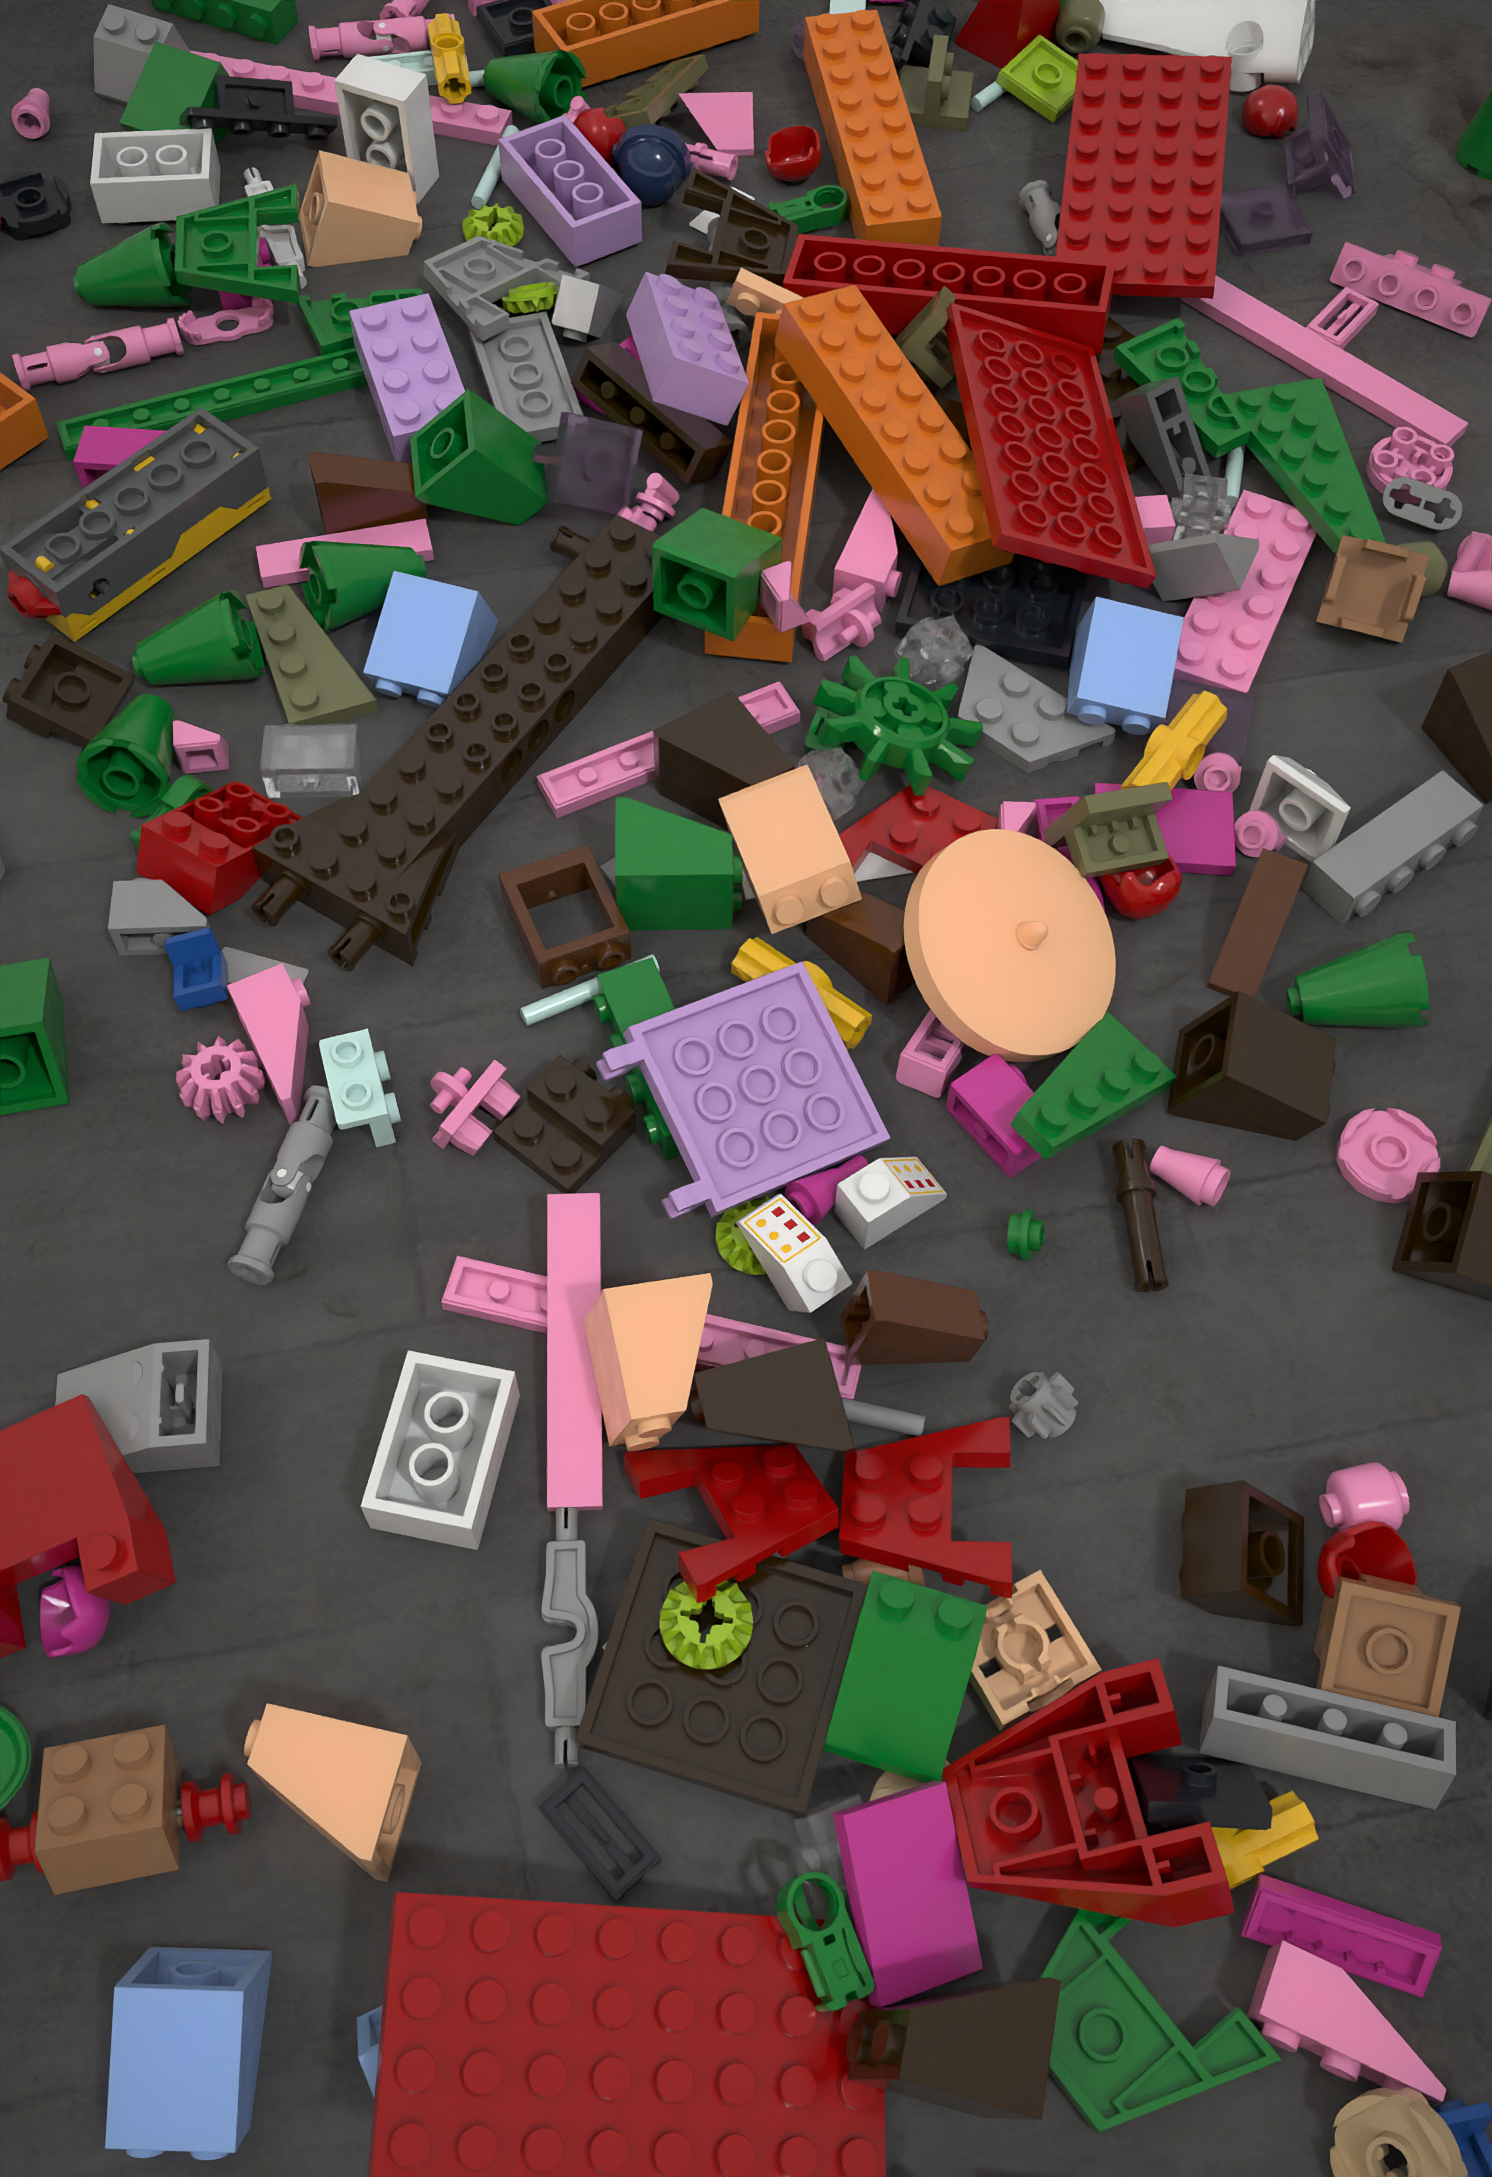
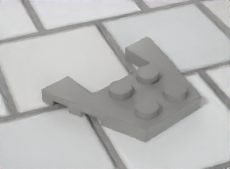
(482, 273)

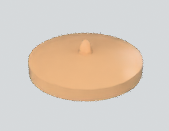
(1009, 945)

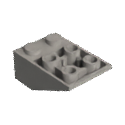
(156, 1403)

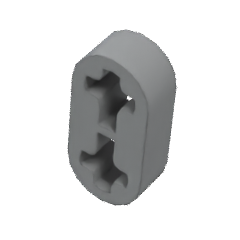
(1425, 493)

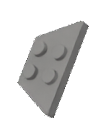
(1023, 716)

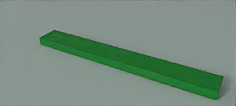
(228, 397)

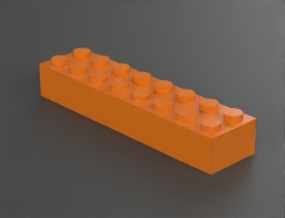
(870, 129)
(891, 430)

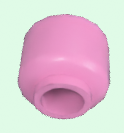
(1364, 1495)

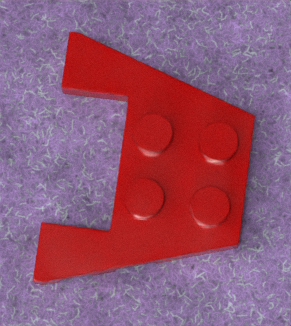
(912, 828)
(758, 1496)
(901, 1504)

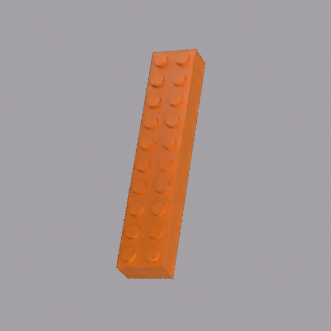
(772, 479)

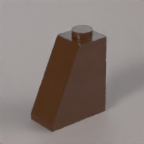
(363, 492)
(866, 943)
(911, 1321)

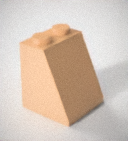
(357, 212)
(790, 849)
(646, 1355)
(339, 1778)

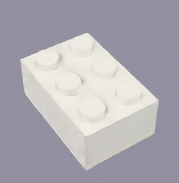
(388, 119)
(154, 174)
(441, 1450)

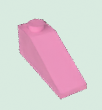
(870, 554)
(278, 1029)

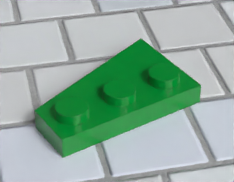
(330, 319)

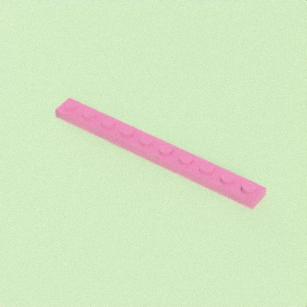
(318, 94)

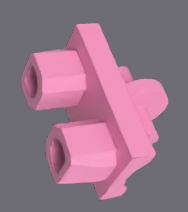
(844, 622)
(461, 1126)

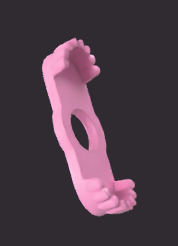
(205, 330)

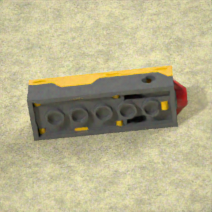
(134, 524)

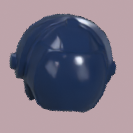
(652, 162)

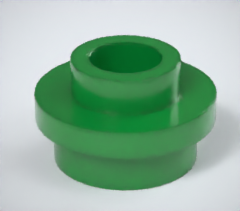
(1025, 1234)

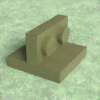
(938, 94)
(926, 341)
(1113, 830)

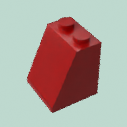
(1005, 27)

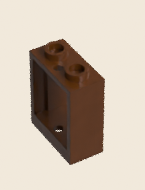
(552, 880)

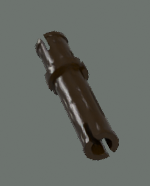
(1137, 1195)

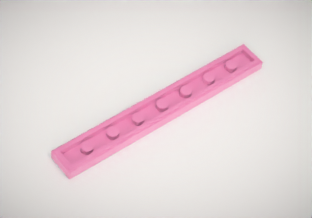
(1324, 360)
(521, 1301)

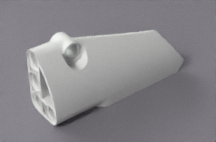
(1257, 34)

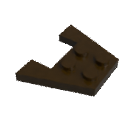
(744, 238)

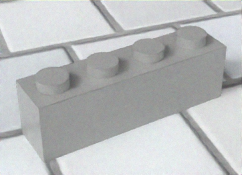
(1392, 848)
(1328, 1737)

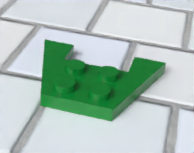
(221, 246)
(1117, 2045)

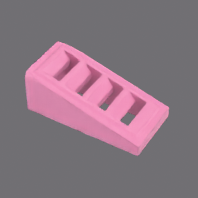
(926, 1071)

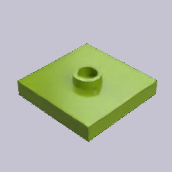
(1041, 78)

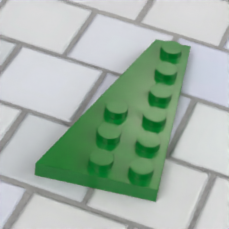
(1309, 457)

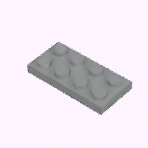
(527, 375)

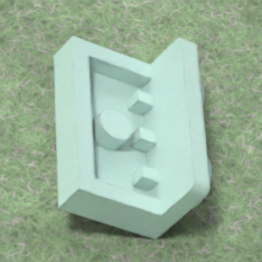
(356, 1085)

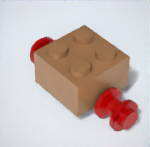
(116, 1812)

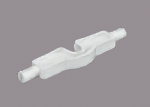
(279, 237)

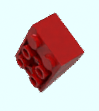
(208, 844)

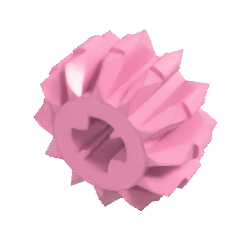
(220, 1079)

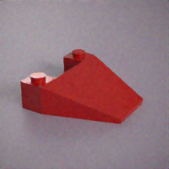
(73, 1498)
(1058, 1816)

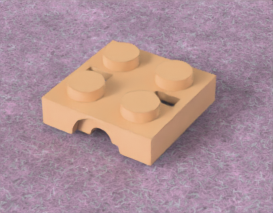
(1030, 1666)

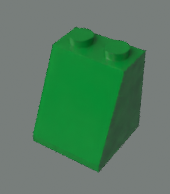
(170, 85)
(478, 463)
(712, 571)
(673, 871)
(31, 1038)
(905, 1678)

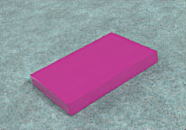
(1196, 829)
(908, 1891)

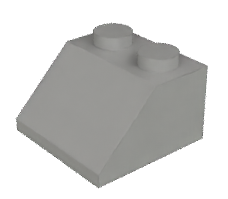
(123, 47)

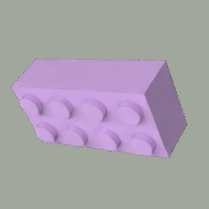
(570, 190)
(686, 348)
(405, 366)

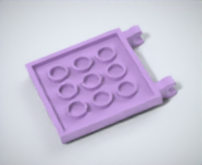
(751, 1089)

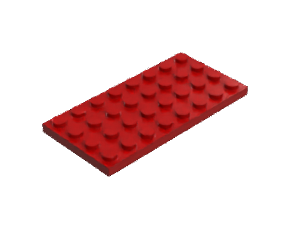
(1147, 170)
(1046, 448)
(610, 2047)

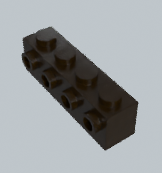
(676, 438)

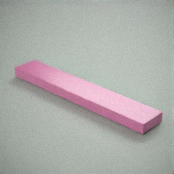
(632, 761)
(572, 1391)

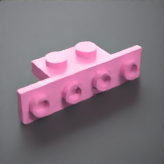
(1411, 287)

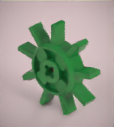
(897, 723)

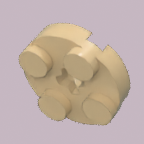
(1399, 2120)

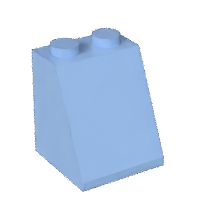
(428, 638)
(1123, 665)
(186, 2051)

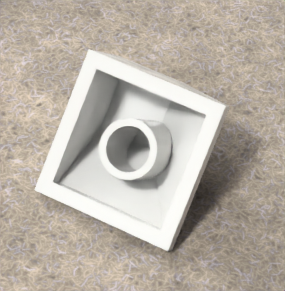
(1302, 806)

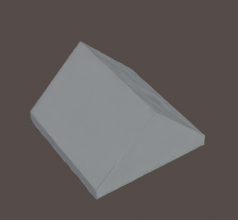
(1201, 565)

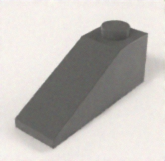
(1164, 432)

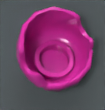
(71, 1617)

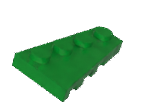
(1169, 354)
(1091, 1088)

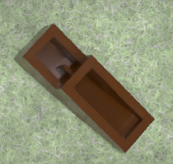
(1257, 924)

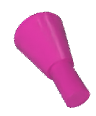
(817, 1193)

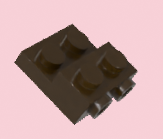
(66, 691)
(567, 1124)

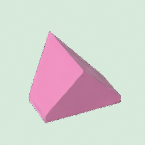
(724, 119)

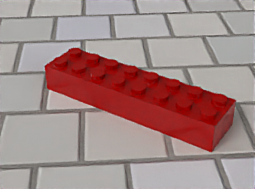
(900, 279)

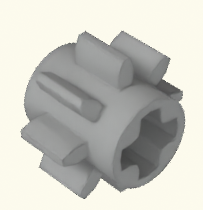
(1043, 1405)

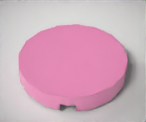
(1385, 1152)

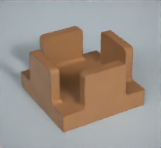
(1373, 588)
(1386, 1643)

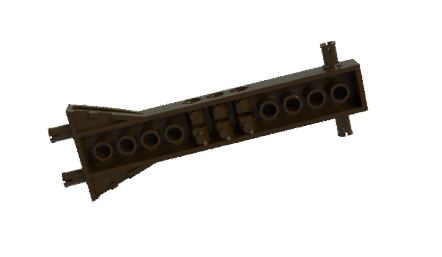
(391, 847)

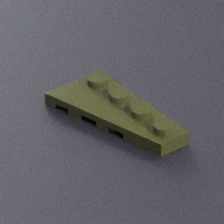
(661, 91)
(305, 665)

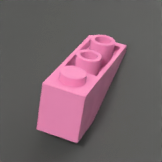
(1323, 2011)

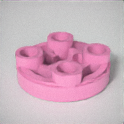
(1410, 457)

